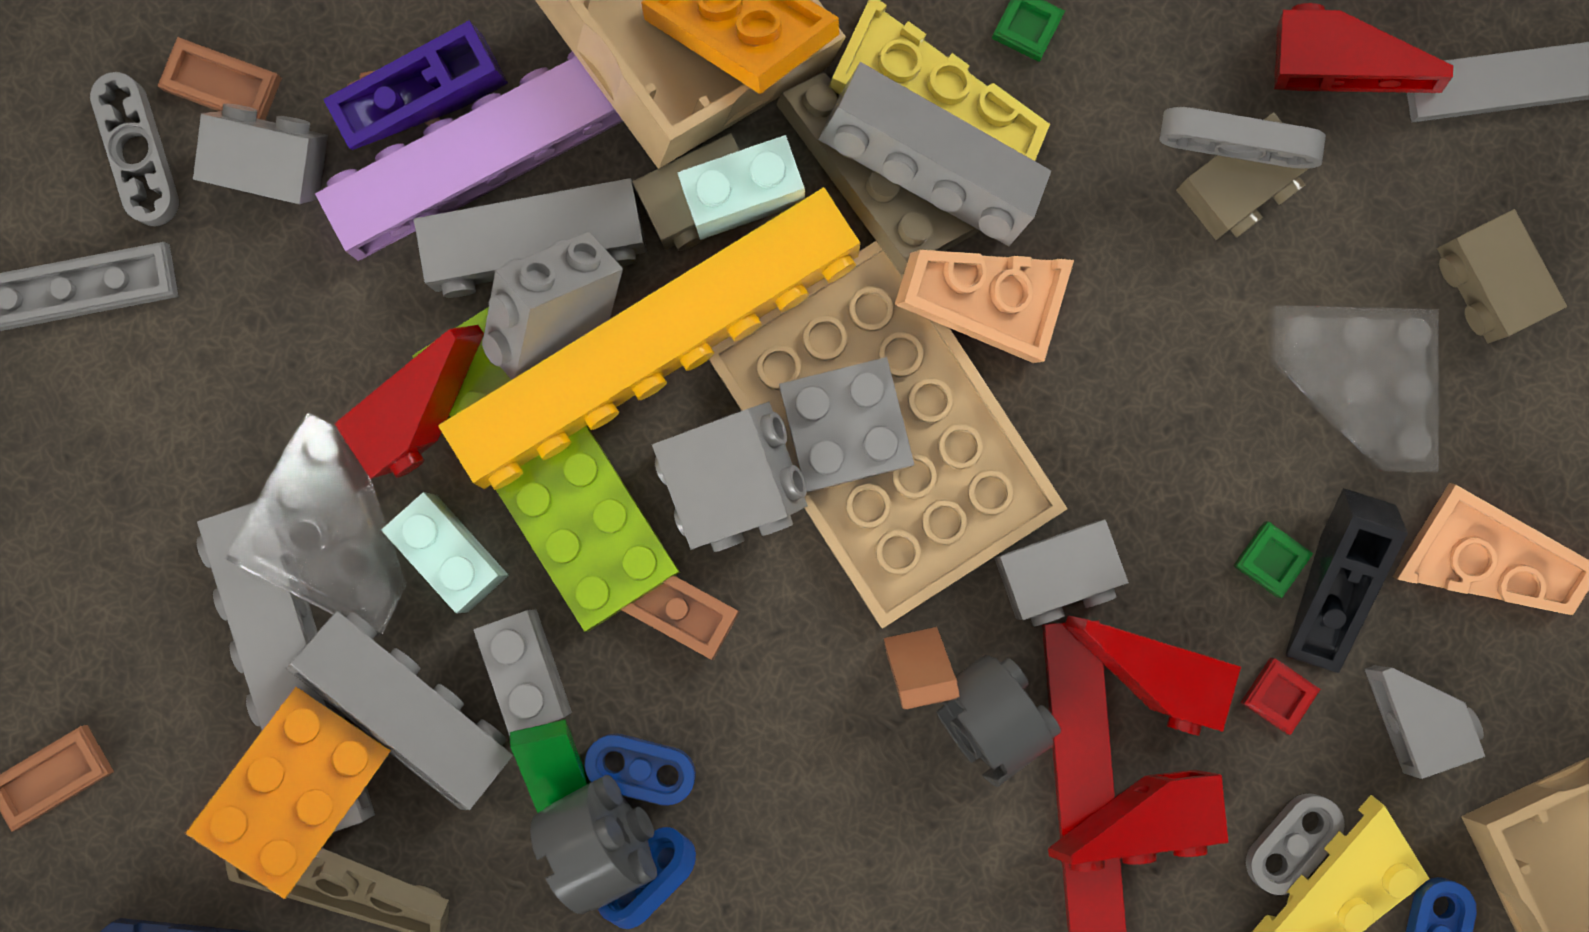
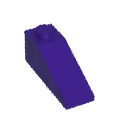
(417, 87)

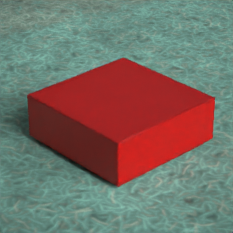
(1280, 696)

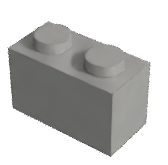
(260, 155)
(1062, 571)
(522, 671)

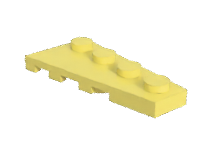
(912, 62)
(1356, 883)

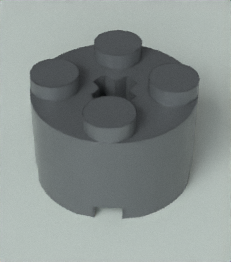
(997, 718)
(594, 846)

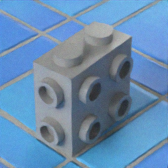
(548, 302)
(731, 478)

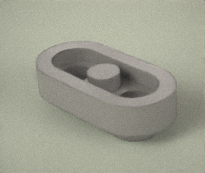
(1299, 849)

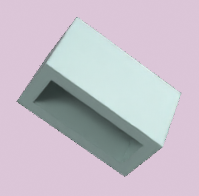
(742, 187)
(445, 552)

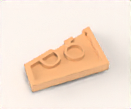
(989, 298)
(1493, 555)

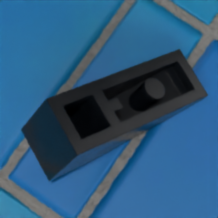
(1345, 578)

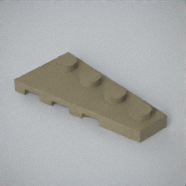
(891, 213)
(362, 893)

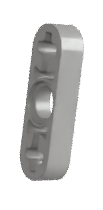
(136, 108)
(1242, 137)

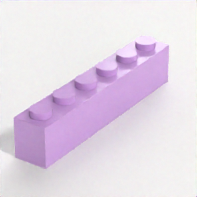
(466, 156)

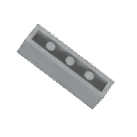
(935, 155)
(473, 242)
(400, 710)

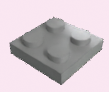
(846, 424)

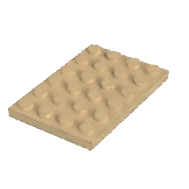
(972, 472)

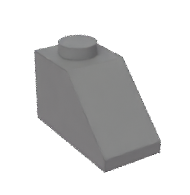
(1425, 724)

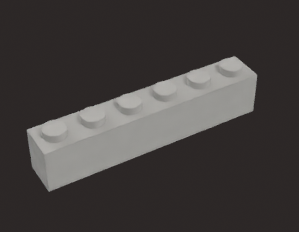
(266, 630)

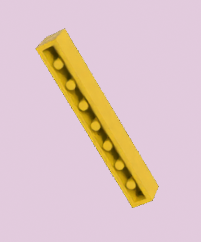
(651, 341)

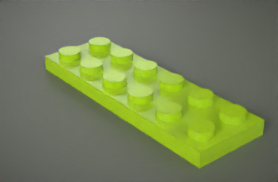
(577, 515)

